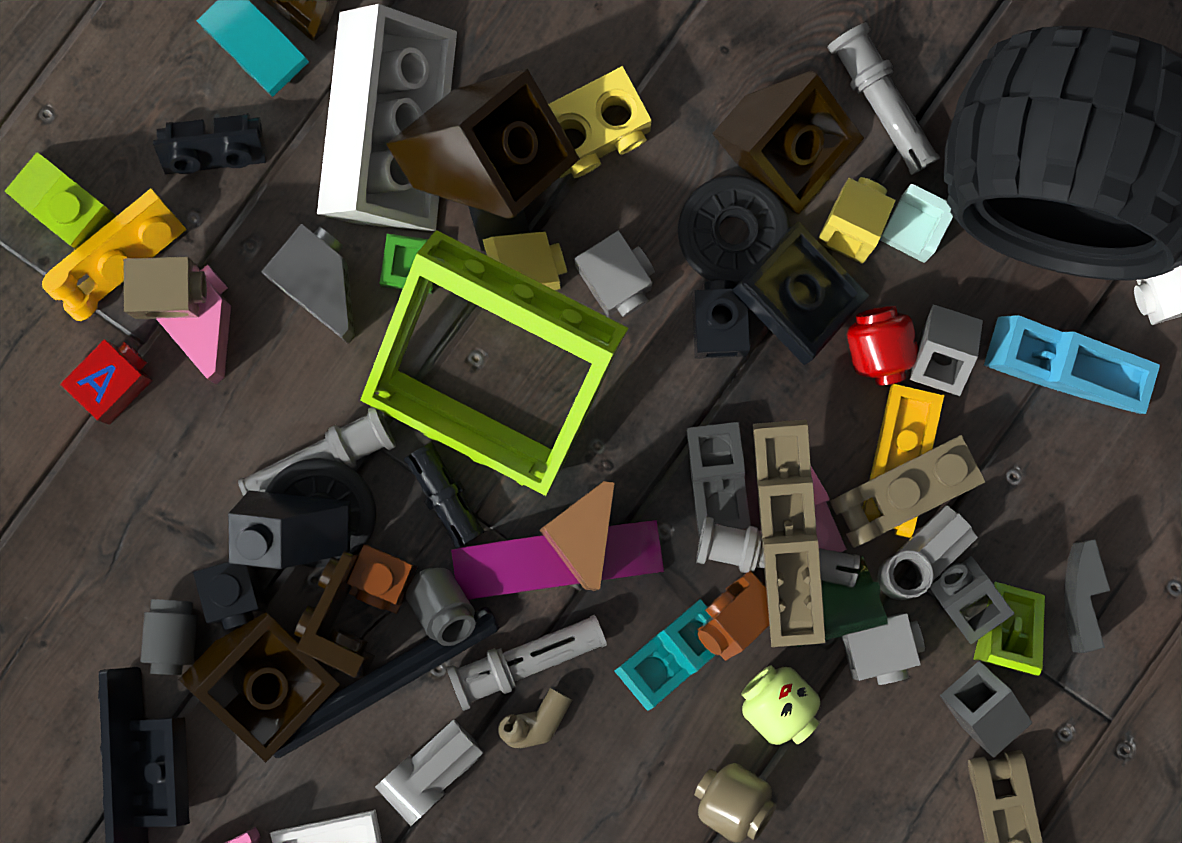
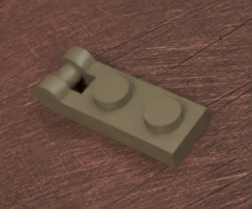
(909, 490)
(1010, 816)

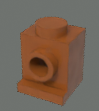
(380, 579)
(736, 617)

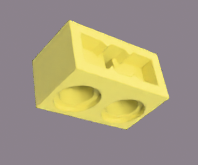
(584, 111)

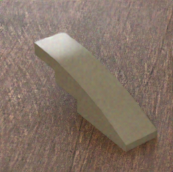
(789, 533)

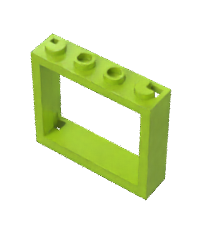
(519, 302)

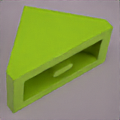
(1020, 638)

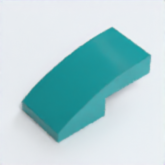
(253, 43)
(667, 658)

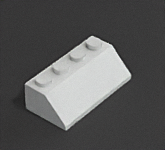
(382, 81)

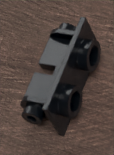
(188, 149)

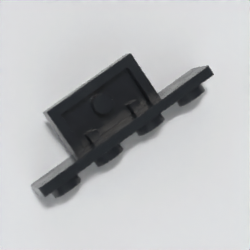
(140, 762)

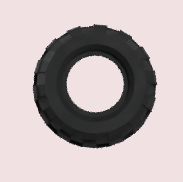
(1072, 153)

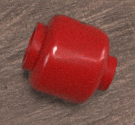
(883, 344)

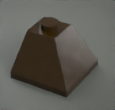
(790, 137)
(259, 684)

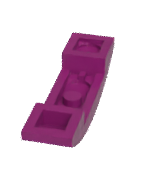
(535, 565)

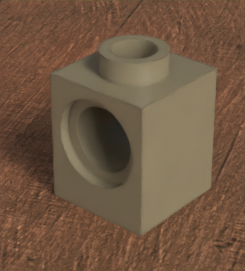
(163, 288)

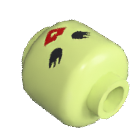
(781, 705)

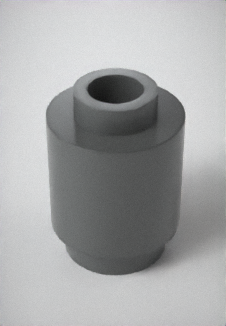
(441, 606)
(169, 636)

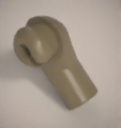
(535, 727)

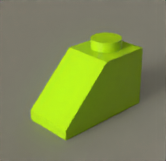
(58, 201)

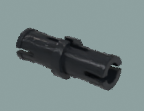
(444, 495)

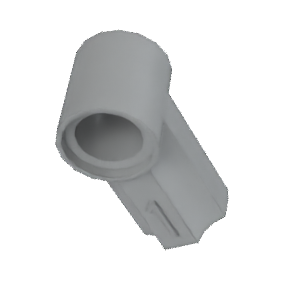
(928, 553)
(422, 778)

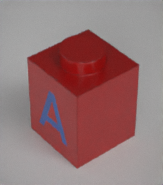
(108, 380)

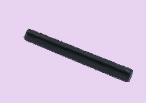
(385, 681)

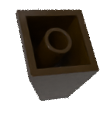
(486, 146)

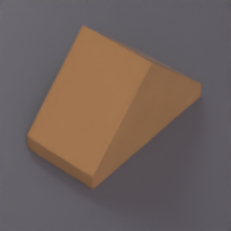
(581, 535)

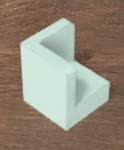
(917, 223)

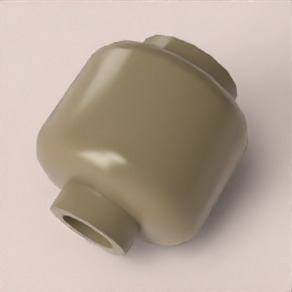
(735, 803)

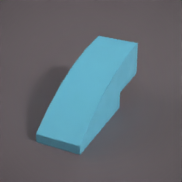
(1071, 364)

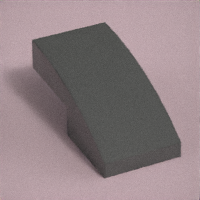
(718, 475)
(1083, 579)

